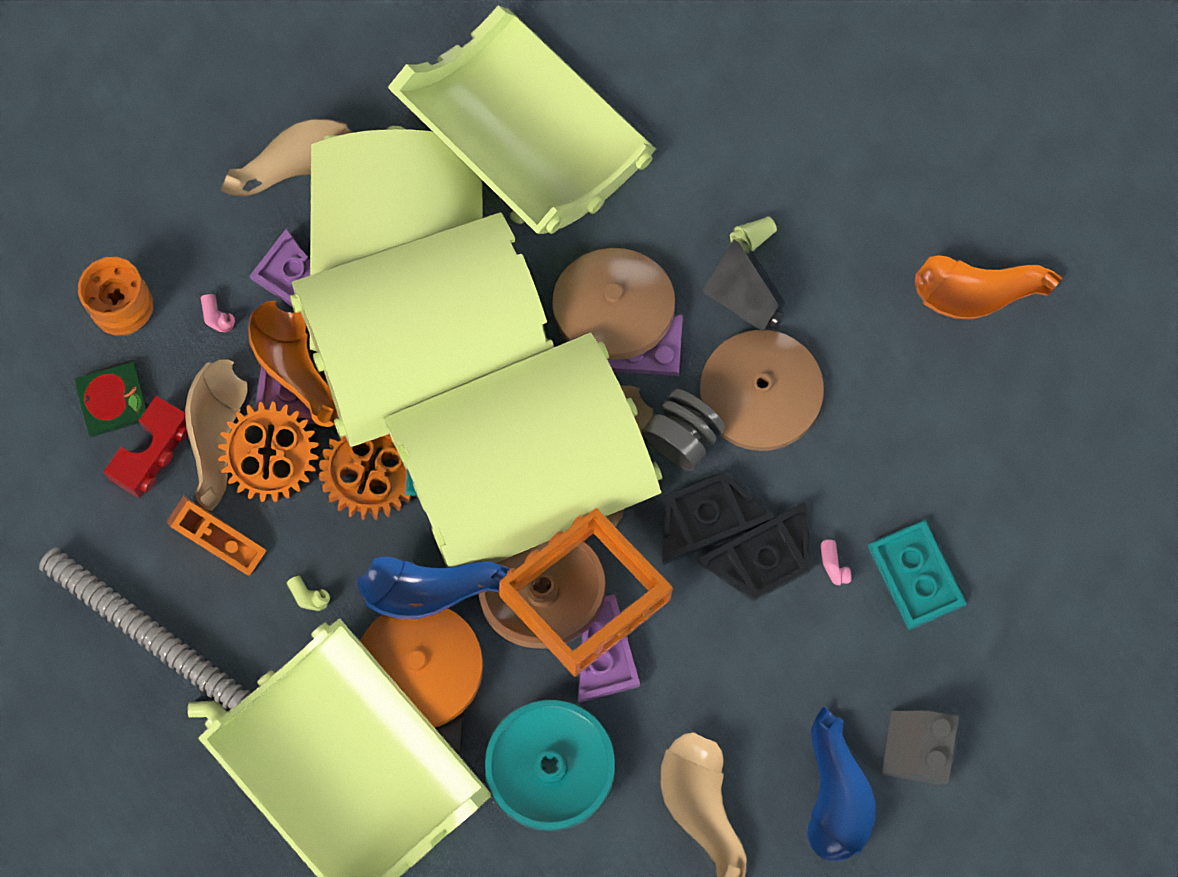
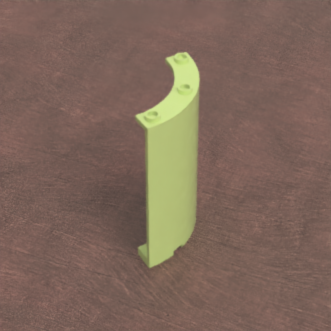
(525, 123)
(384, 193)
(420, 321)
(524, 453)
(344, 761)

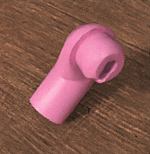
(214, 318)
(831, 563)

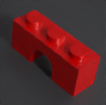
(138, 470)

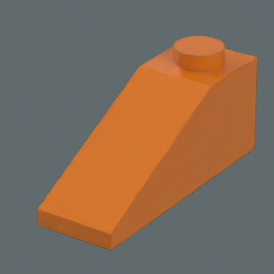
(215, 535)

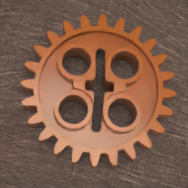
(240, 448)
(344, 461)

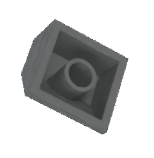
(920, 746)

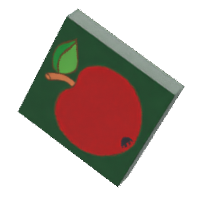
(111, 399)

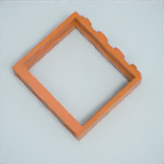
(561, 544)

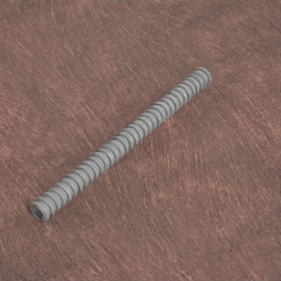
(141, 628)

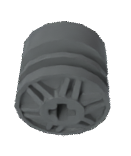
(683, 429)

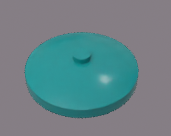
(550, 765)

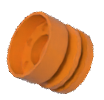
(112, 283)

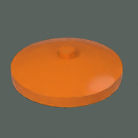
(430, 660)

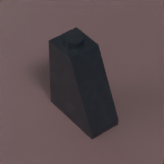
(745, 287)

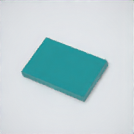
(917, 575)

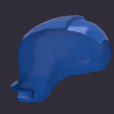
(395, 584)
(845, 801)

